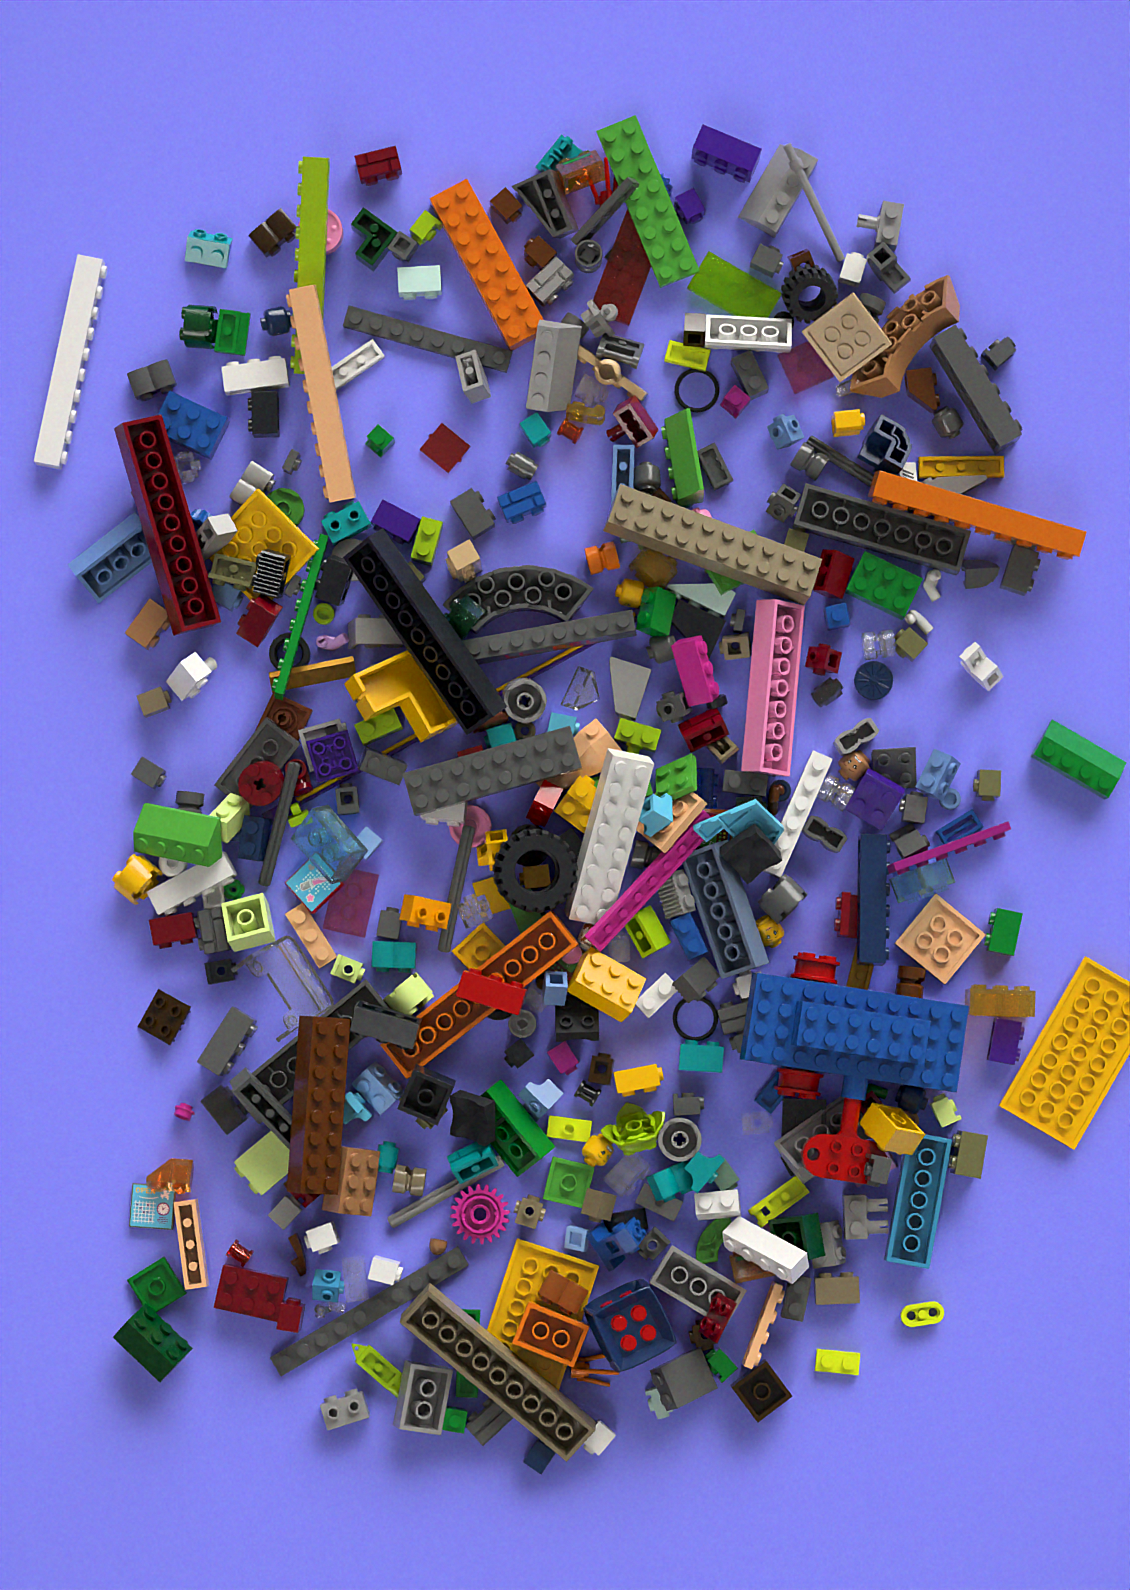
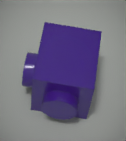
(689, 207)

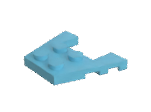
(738, 820)

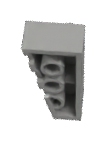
(372, 633)

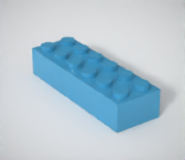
(918, 1203)

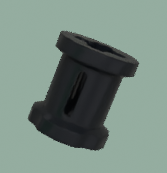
(587, 1093)

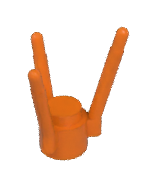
(582, 1369)

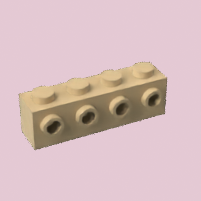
(463, 562)

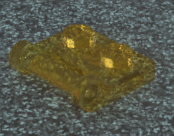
(580, 413)

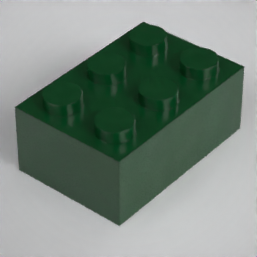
(152, 1342)

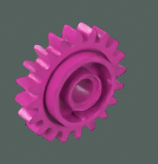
(480, 1228)

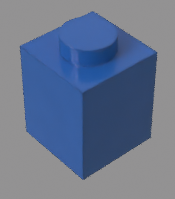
(836, 616)

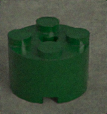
(199, 326)

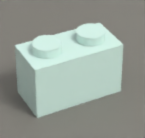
(419, 282)

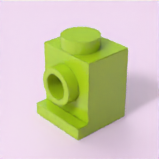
(425, 228)

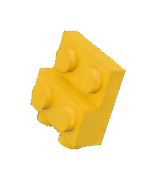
(577, 803)

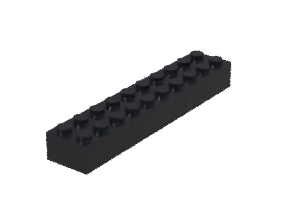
(424, 631)

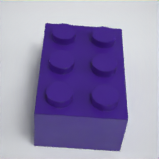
(725, 154)

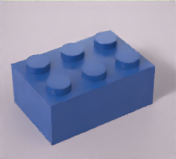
(193, 425)

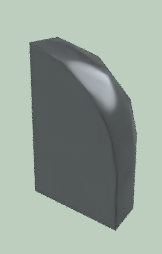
(979, 573)

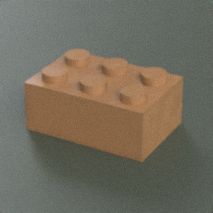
(356, 1182)

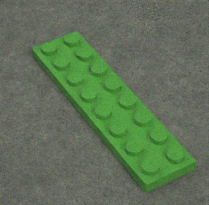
(649, 203)

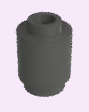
(521, 465)

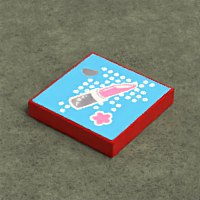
(312, 887)

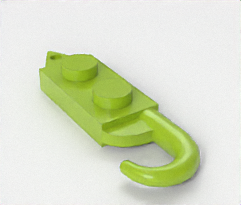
(378, 1367)

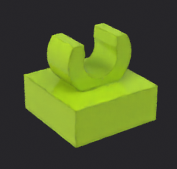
(297, 815)

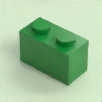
(656, 611)
(1003, 931)

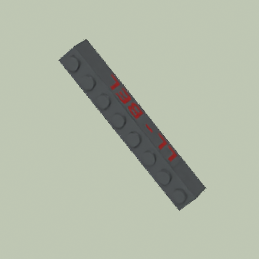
(552, 637)

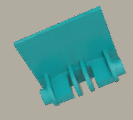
(560, 150)

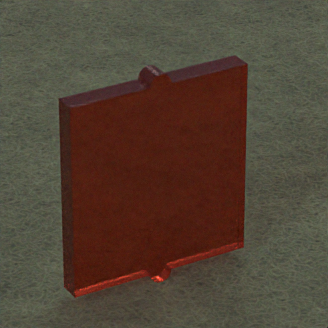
(445, 448)

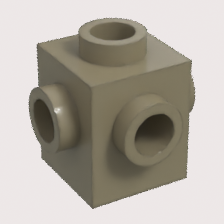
(525, 1219)

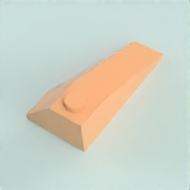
(592, 748)

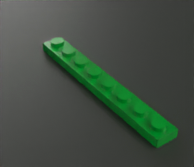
(296, 625)

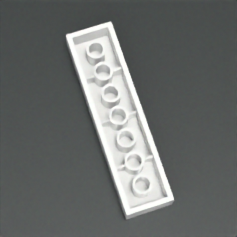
(609, 835)

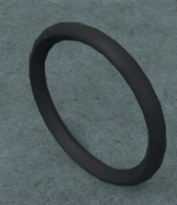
(711, 376)
(687, 1037)

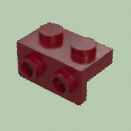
(847, 915)

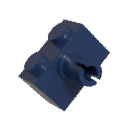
(253, 837)

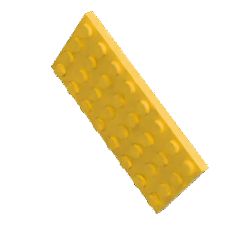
(1074, 1056)

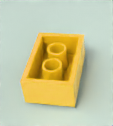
(606, 984)

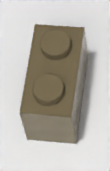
(836, 1289)

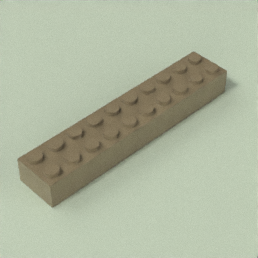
(712, 544)
(498, 1372)

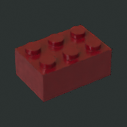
(250, 1292)

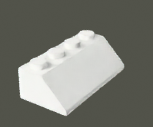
(748, 333)

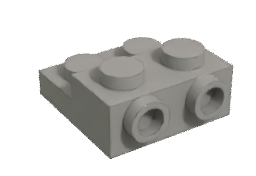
(319, 731)

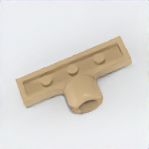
(609, 373)

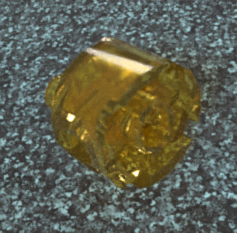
(654, 568)

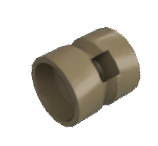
(409, 1180)

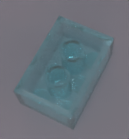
(329, 844)

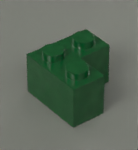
(377, 238)

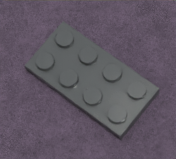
(266, 744)

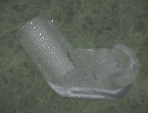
(843, 389)

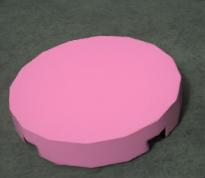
(479, 820)

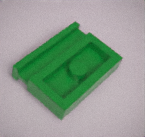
(232, 332)

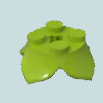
(634, 1129)

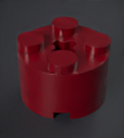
(249, 785)

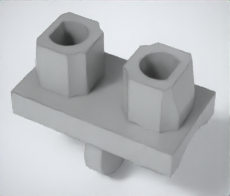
(598, 319)

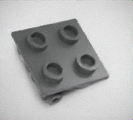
(896, 765)

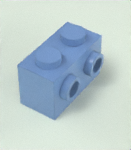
(938, 775)

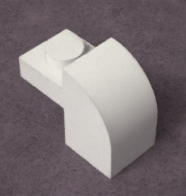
(980, 667)

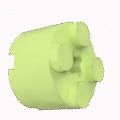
(409, 994)

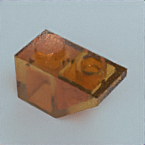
(173, 1176)

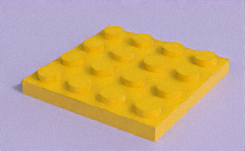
(264, 527)

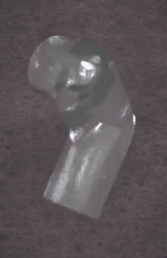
(324, 1308)

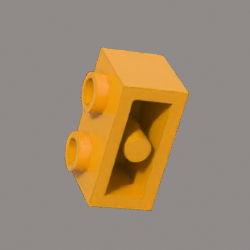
(426, 912)

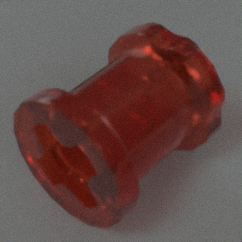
(570, 431)
(239, 1253)

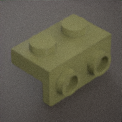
(232, 571)

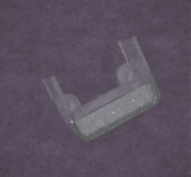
(293, 980)

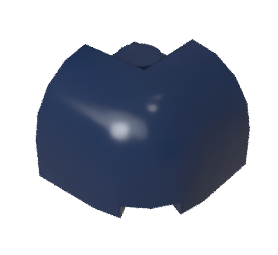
(886, 446)

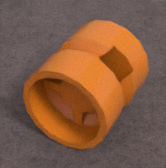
(602, 558)

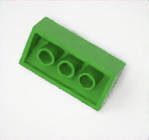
(683, 458)
(178, 835)

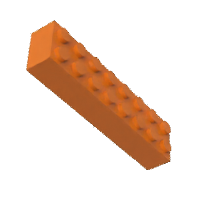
(487, 264)

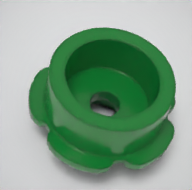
(234, 895)

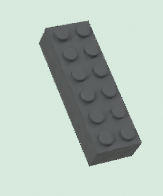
(975, 389)

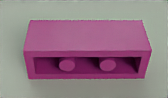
(695, 670)

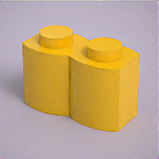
(847, 423)

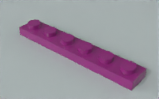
(941, 851)

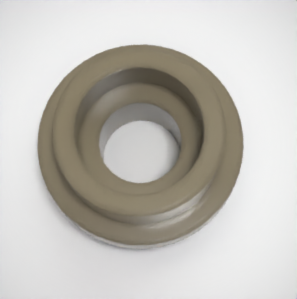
(517, 730)

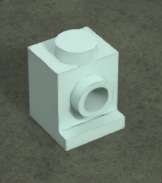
(655, 1403)

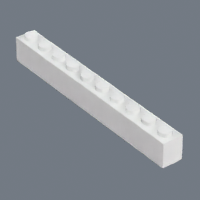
(69, 362)

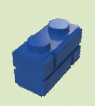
(522, 502)
(688, 936)

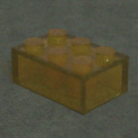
(1000, 1001)

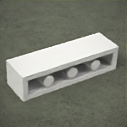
(191, 884)
(765, 1249)

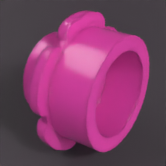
(184, 1111)

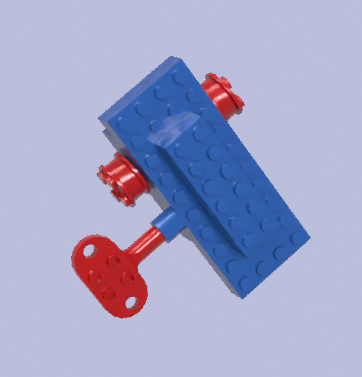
(850, 1035)

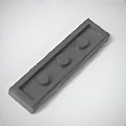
(606, 210)

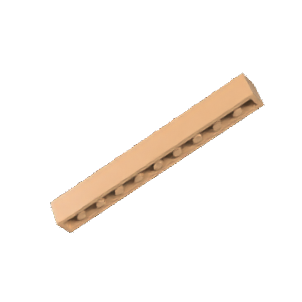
(322, 393)

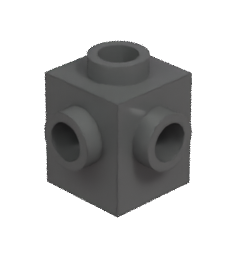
(783, 503)
(673, 706)

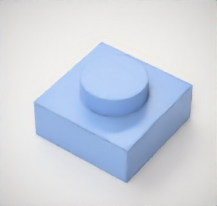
(576, 1238)

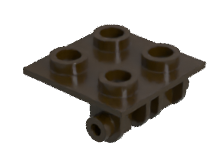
(164, 1017)

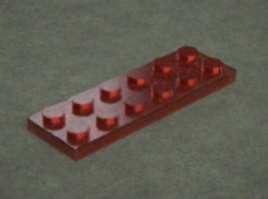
(624, 273)

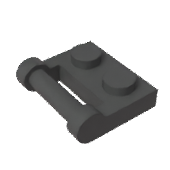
(620, 350)

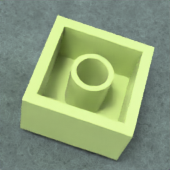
(248, 922)

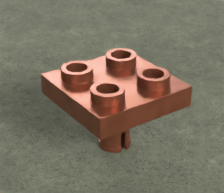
(287, 715)

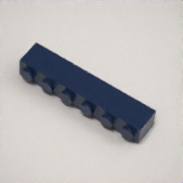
(872, 899)

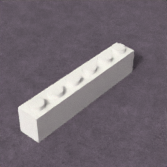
(799, 808)

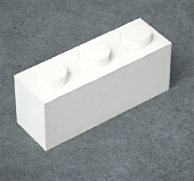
(255, 375)

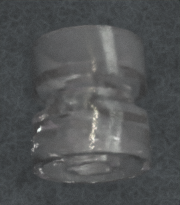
(885, 642)
(835, 792)

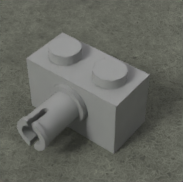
(885, 225)

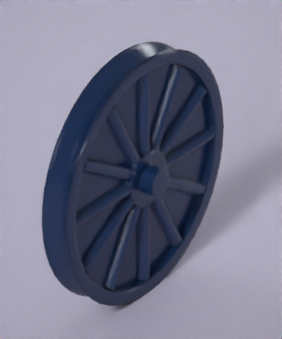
(873, 680)

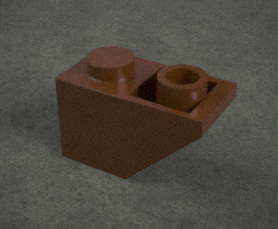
(920, 388)

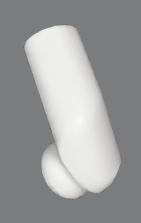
(930, 583)
(915, 617)

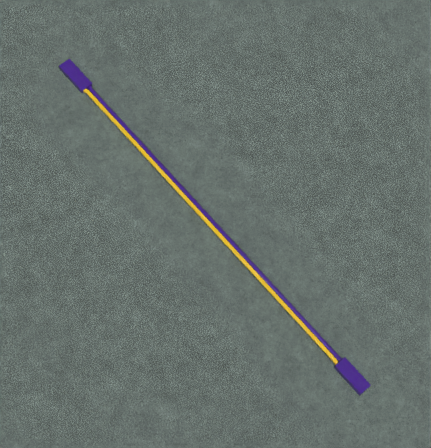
(413, 738)

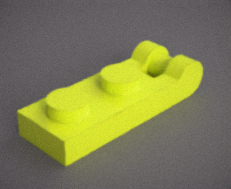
(779, 1200)

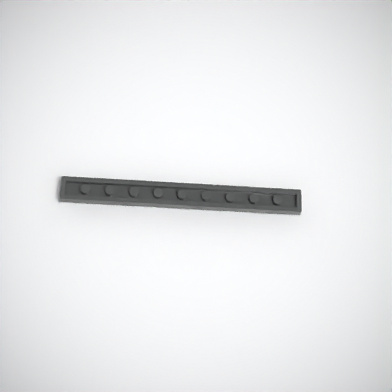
(368, 1311)

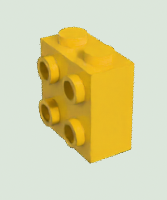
(638, 1078)

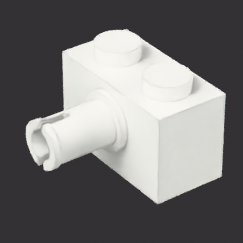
(190, 676)

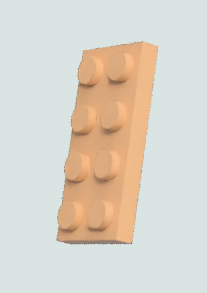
(760, 1333)

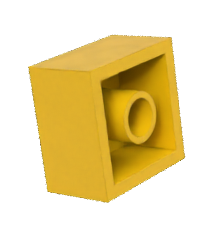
(891, 1129)

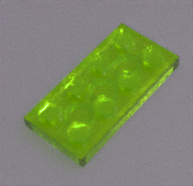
(733, 289)

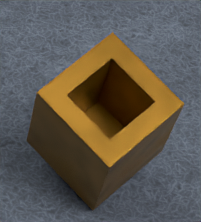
(535, 877)

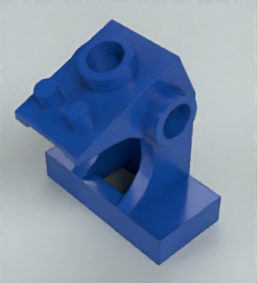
(613, 1245)

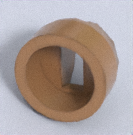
(437, 1246)

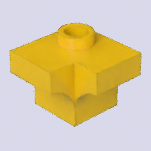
(492, 844)

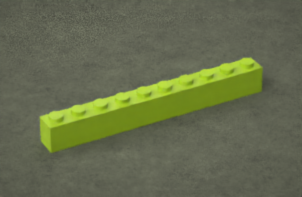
(311, 232)

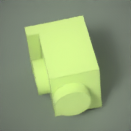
(340, 964)
(944, 1110)

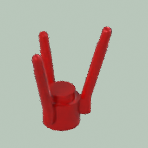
(604, 195)

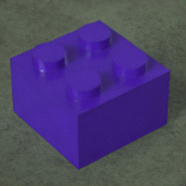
(875, 799)

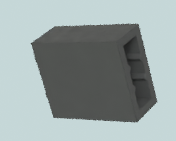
(683, 1379)

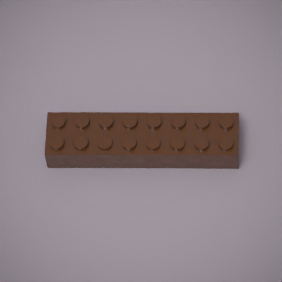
(318, 1105)

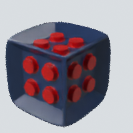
(629, 1325)

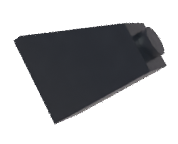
(694, 622)

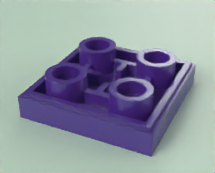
(332, 756)

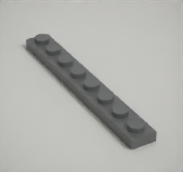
(424, 338)

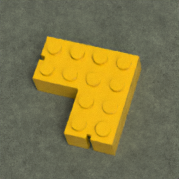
(401, 684)

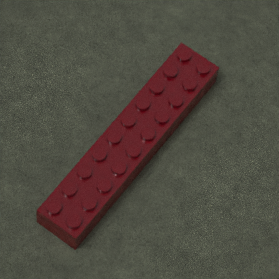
(167, 524)

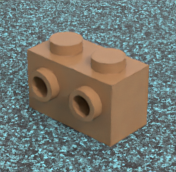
(148, 625)

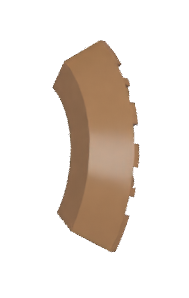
(908, 331)

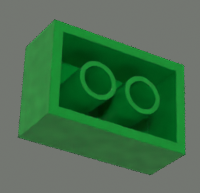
(883, 585)

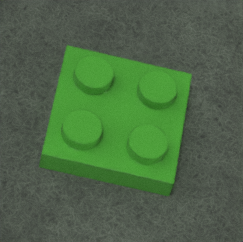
(677, 777)
(568, 1182)

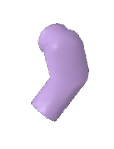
(332, 643)

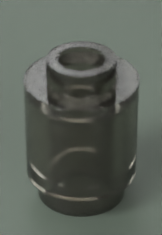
(827, 692)

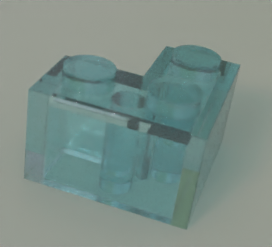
(922, 882)

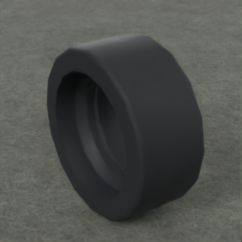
(279, 641)

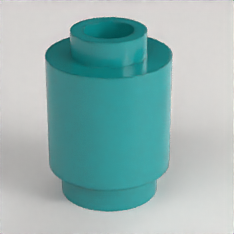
(388, 1156)

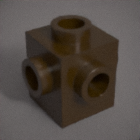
(695, 1337)

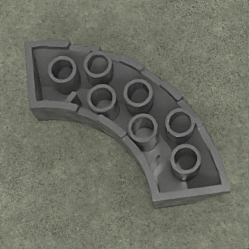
(524, 589)

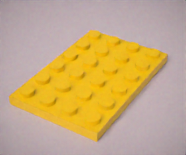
(521, 1283)

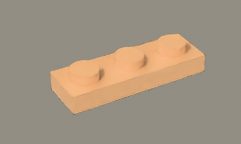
(311, 935)

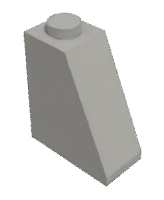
(627, 687)

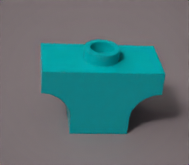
(703, 1169)

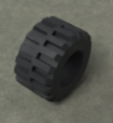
(802, 279)

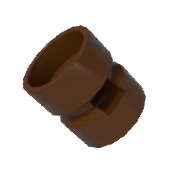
(910, 981)

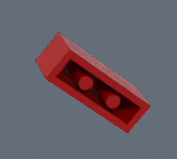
(492, 991)

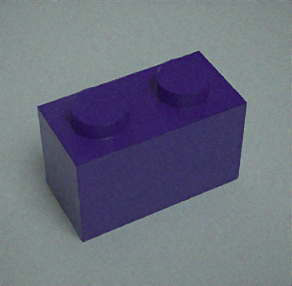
(395, 522)
(1005, 1040)

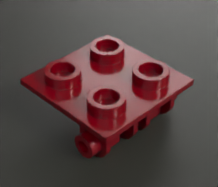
(717, 1317)

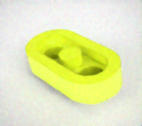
(922, 1314)

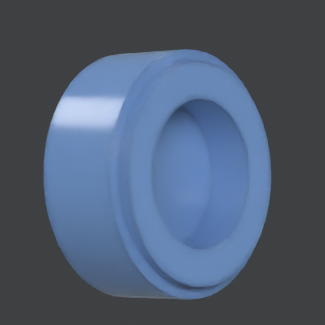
(951, 800)

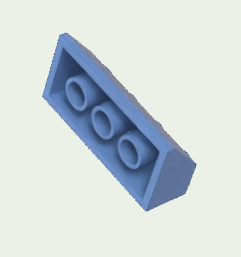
(113, 559)

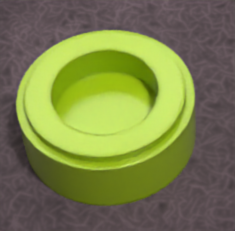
(323, 614)

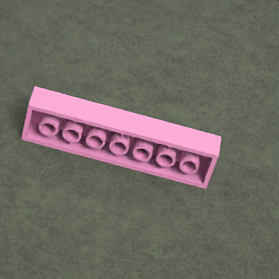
(773, 687)

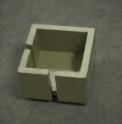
(968, 1154)

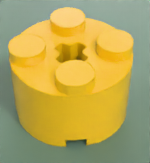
(136, 878)

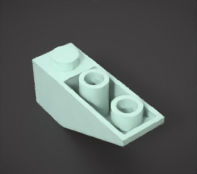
(704, 596)

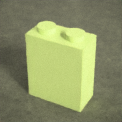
(264, 1163)

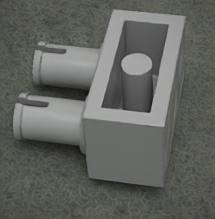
(855, 1216)

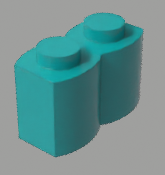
(394, 955)
(670, 1181)

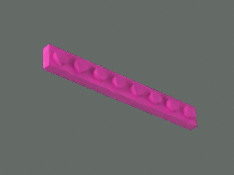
(645, 886)

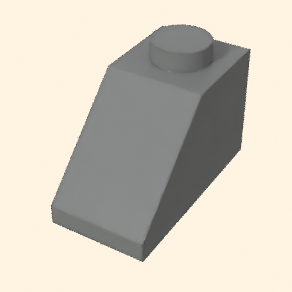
(473, 377)

